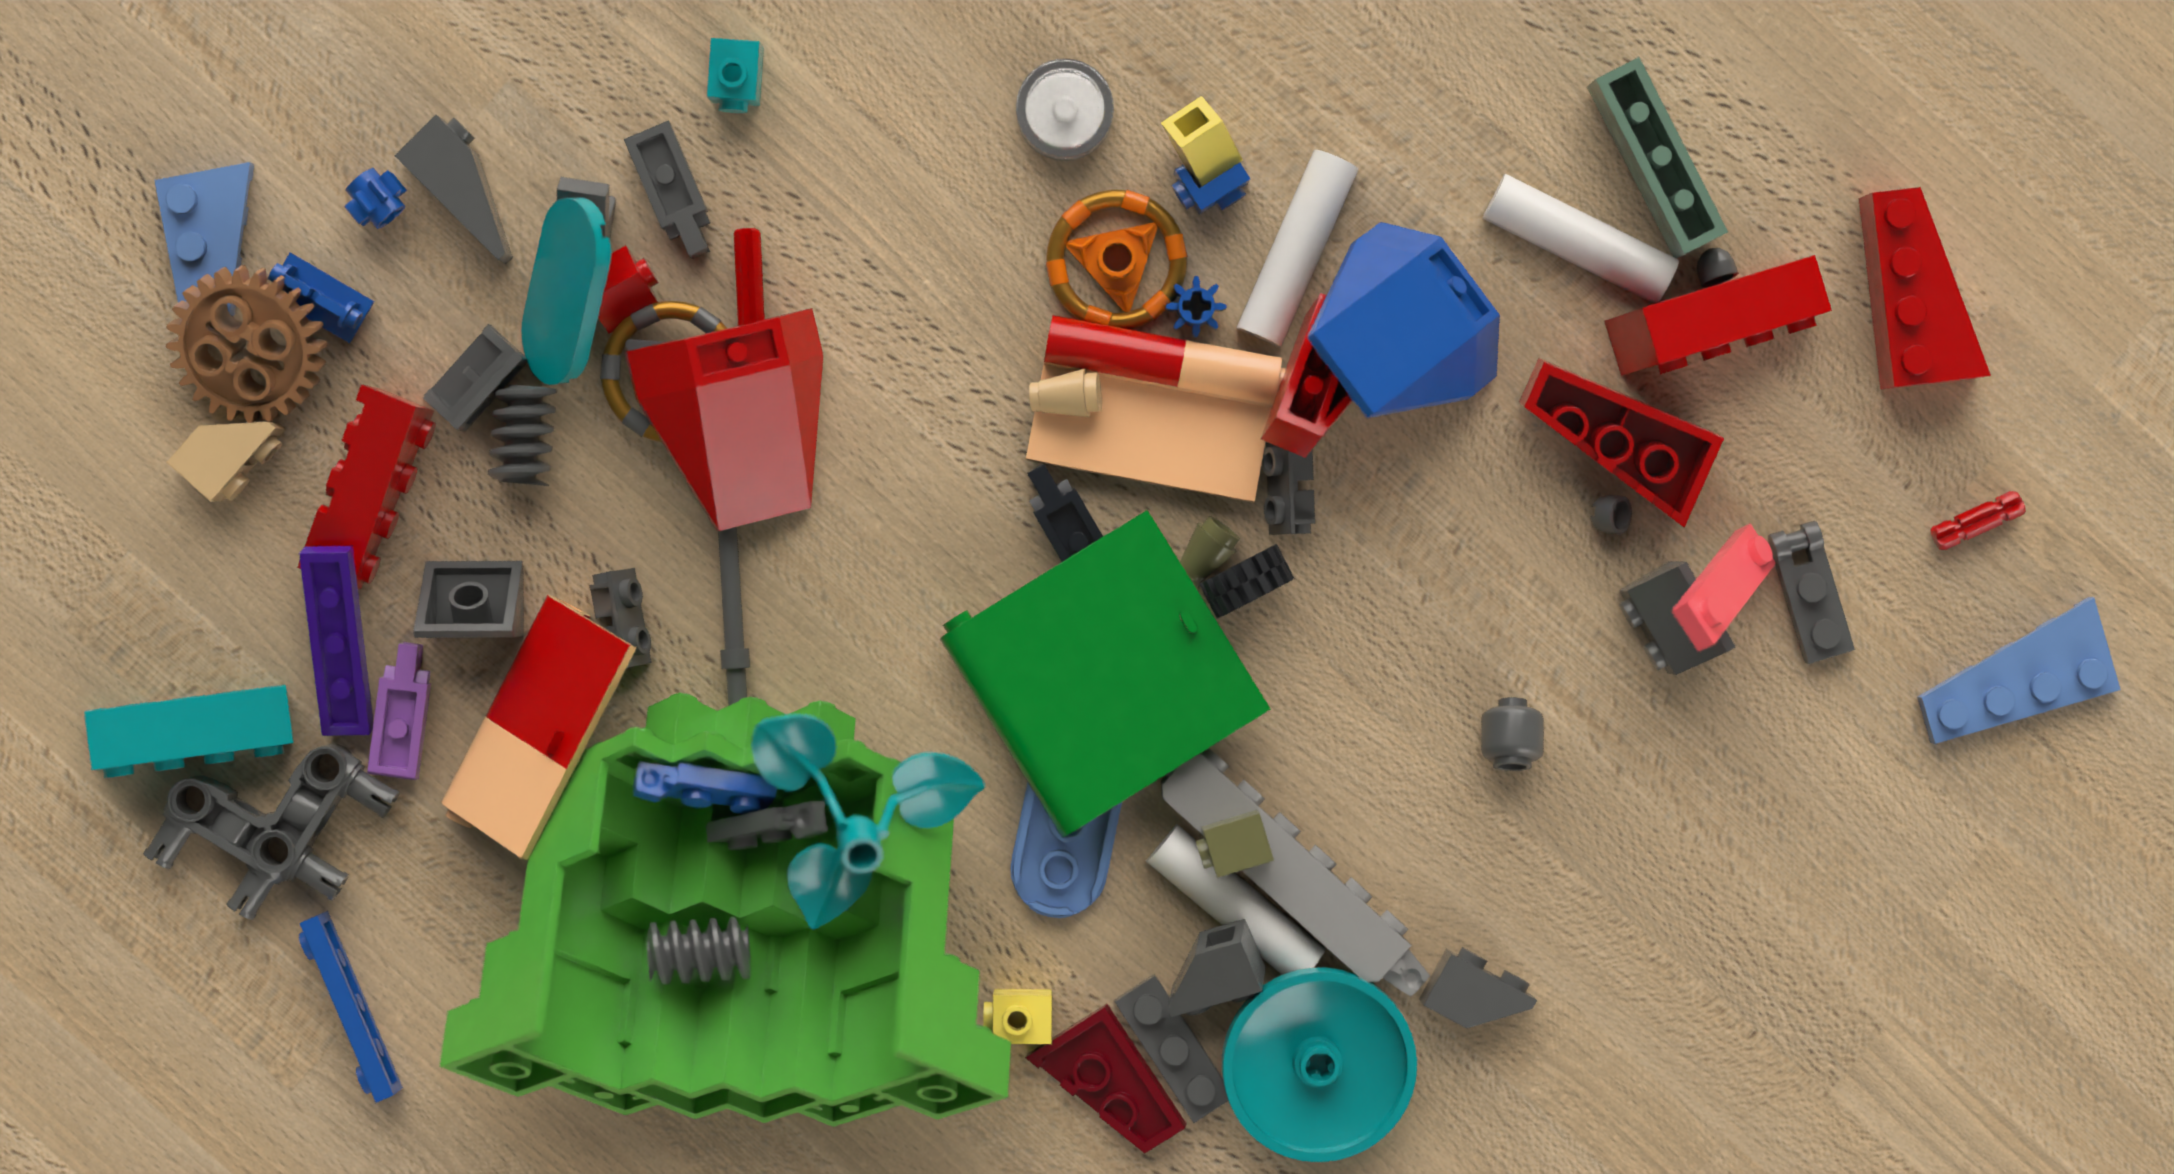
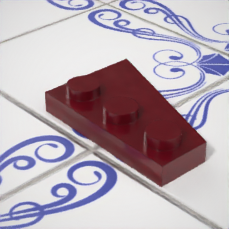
(1110, 1075)

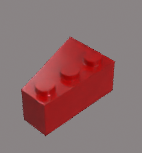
(1307, 397)

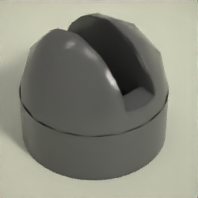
(1715, 267)
(1612, 514)

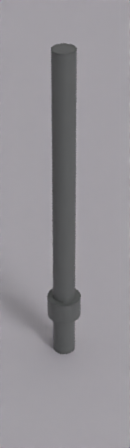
(734, 657)

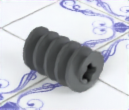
(522, 434)
(698, 951)

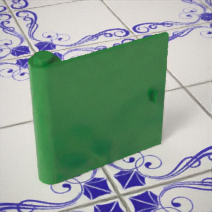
(1101, 676)

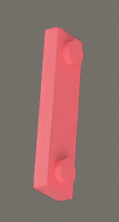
(1724, 587)

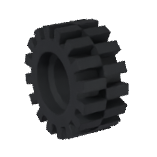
(1247, 581)

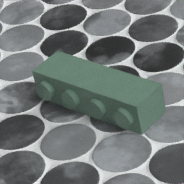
(1656, 158)

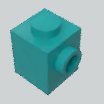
(735, 74)

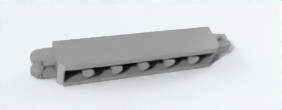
(1300, 878)

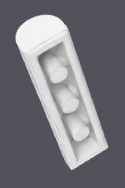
(1581, 239)
(1297, 247)
(1231, 899)

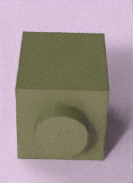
(1234, 844)

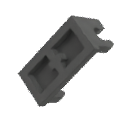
(474, 377)

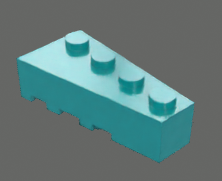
(188, 728)

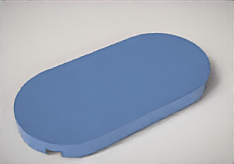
(1060, 873)

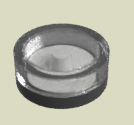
(1064, 109)

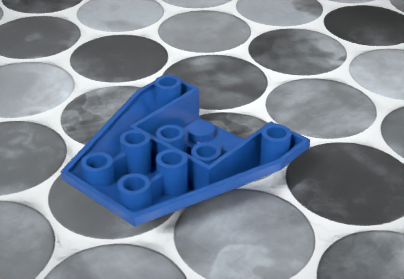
(1406, 324)

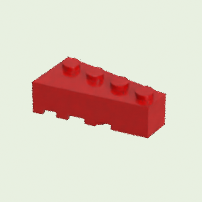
(1914, 297)
(1719, 315)
(1638, 443)
(372, 477)

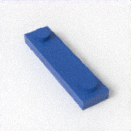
(376, 1068)

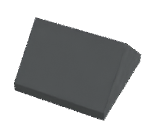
(471, 600)

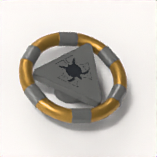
(621, 337)

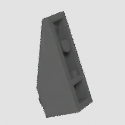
(455, 176)

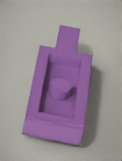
(400, 716)

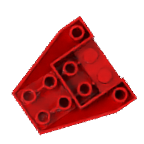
(738, 414)

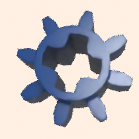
(375, 198)
(1185, 316)

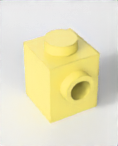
(1209, 148)
(1020, 1015)

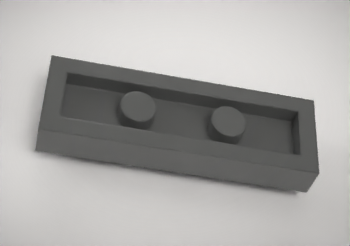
(1173, 1048)

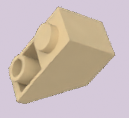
(221, 456)

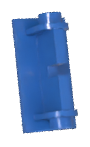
(335, 303)

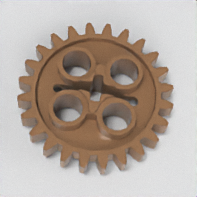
(262, 308)

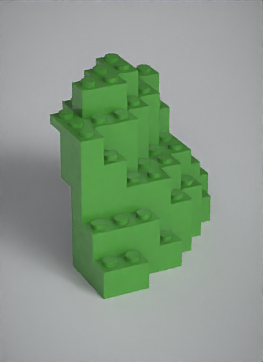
(831, 1014)

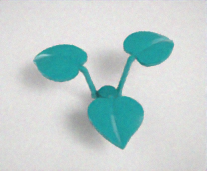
(828, 880)

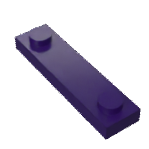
(336, 640)

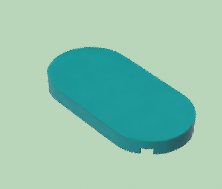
(565, 291)

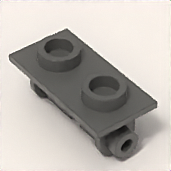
(1286, 507)
(621, 596)

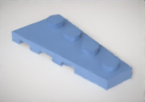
(2042, 671)

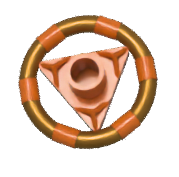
(1116, 258)

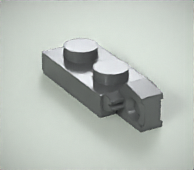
(670, 186)
(771, 825)

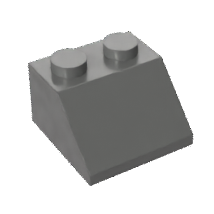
(1650, 605)

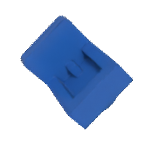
(1222, 190)

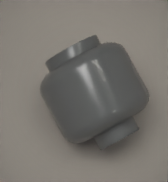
(1512, 735)

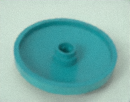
(1319, 1064)

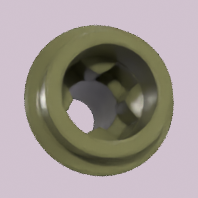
(1208, 549)

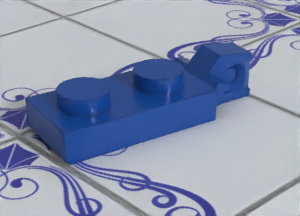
(702, 786)

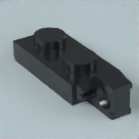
(1062, 514)

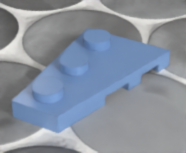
(204, 222)

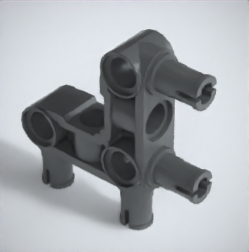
(247, 831)

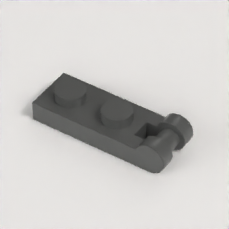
(1811, 594)

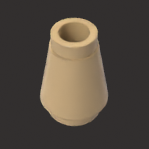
(1067, 394)

